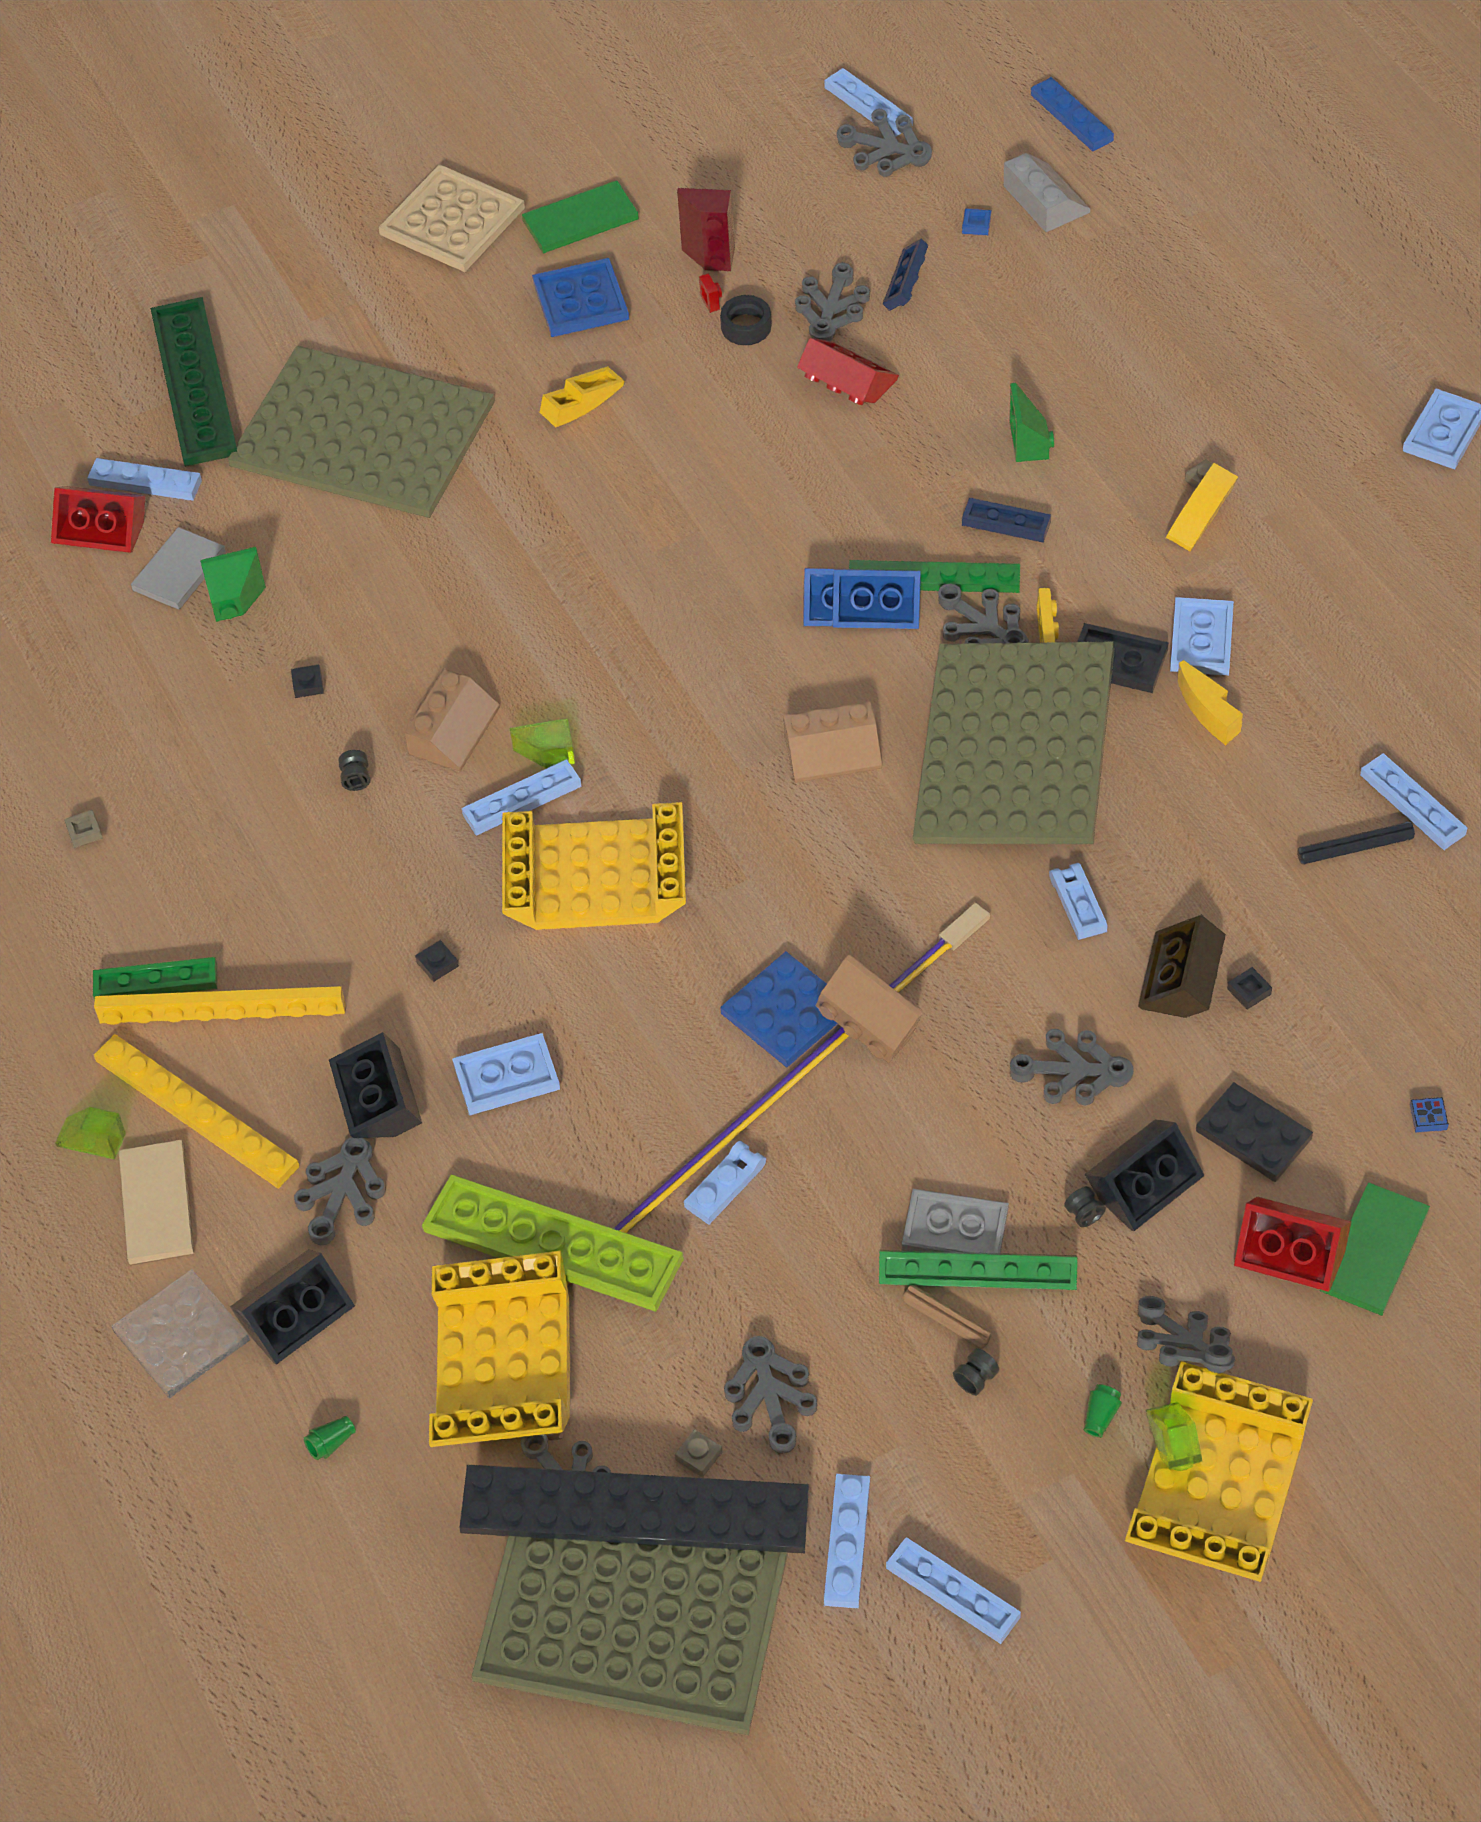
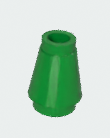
(1101, 1409)
(327, 1438)

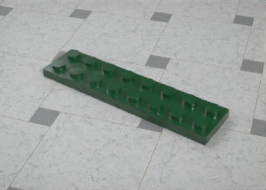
(193, 381)

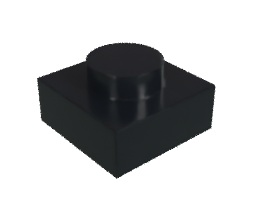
(307, 681)
(436, 961)
(1249, 988)

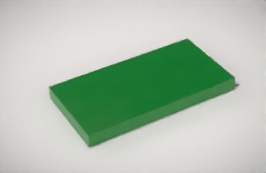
(580, 216)
(1377, 1248)

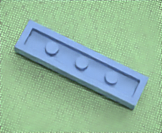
(863, 98)
(144, 479)
(522, 796)
(1413, 801)
(847, 1541)
(953, 1590)

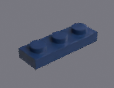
(905, 275)
(1006, 520)

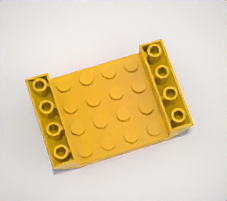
(593, 870)
(501, 1349)
(1233, 1501)

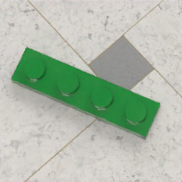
(157, 978)

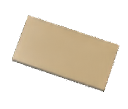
(155, 1202)

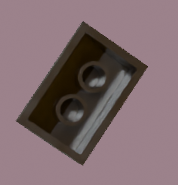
(1182, 968)

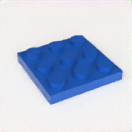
(580, 297)
(781, 1009)

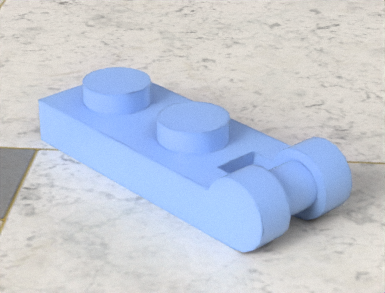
(1078, 901)
(724, 1183)

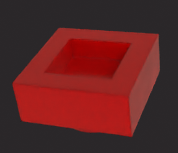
(710, 292)

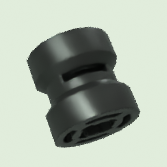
(354, 770)
(976, 1371)

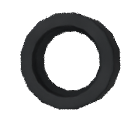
(745, 334)

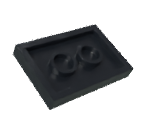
(1136, 657)
(1254, 1132)

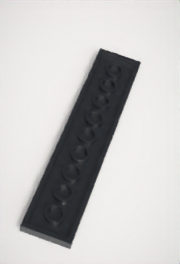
(635, 1508)

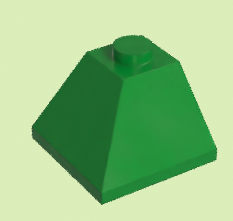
(1028, 428)
(233, 582)

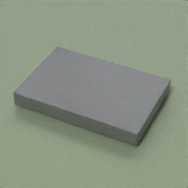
(176, 568)
(954, 1223)

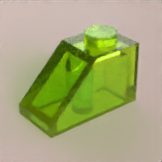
(544, 742)
(93, 1132)
(1174, 1436)

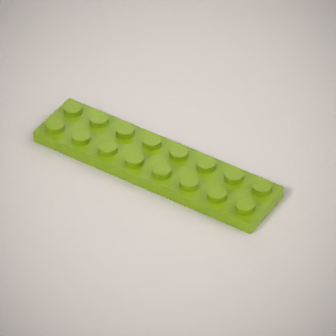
(591, 1252)

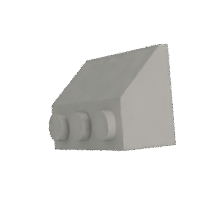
(1042, 192)

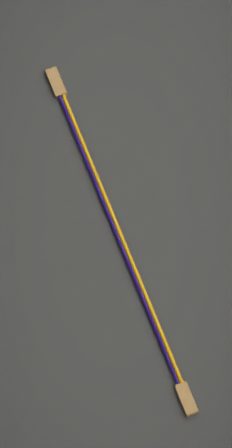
(950, 938)

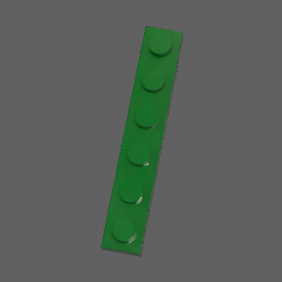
(967, 576)
(978, 1269)

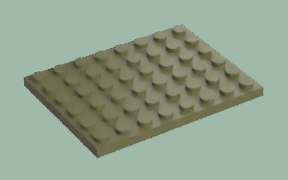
(362, 431)
(1015, 743)
(634, 1627)

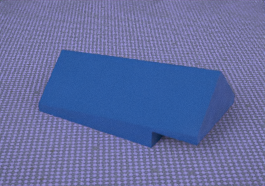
(861, 598)

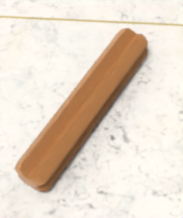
(947, 1316)

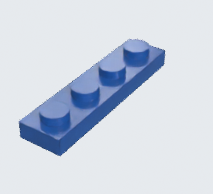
(1072, 114)

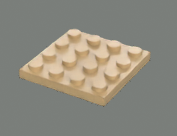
(451, 218)

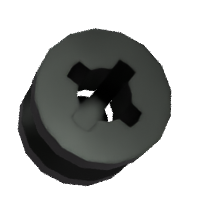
(1084, 1206)

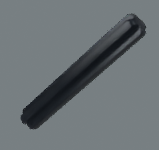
(1356, 843)

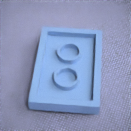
(1444, 429)
(1202, 635)
(506, 1074)

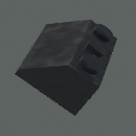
(375, 1089)
(1145, 1173)
(293, 1305)

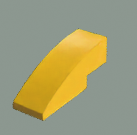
(580, 396)
(1202, 507)
(1209, 703)

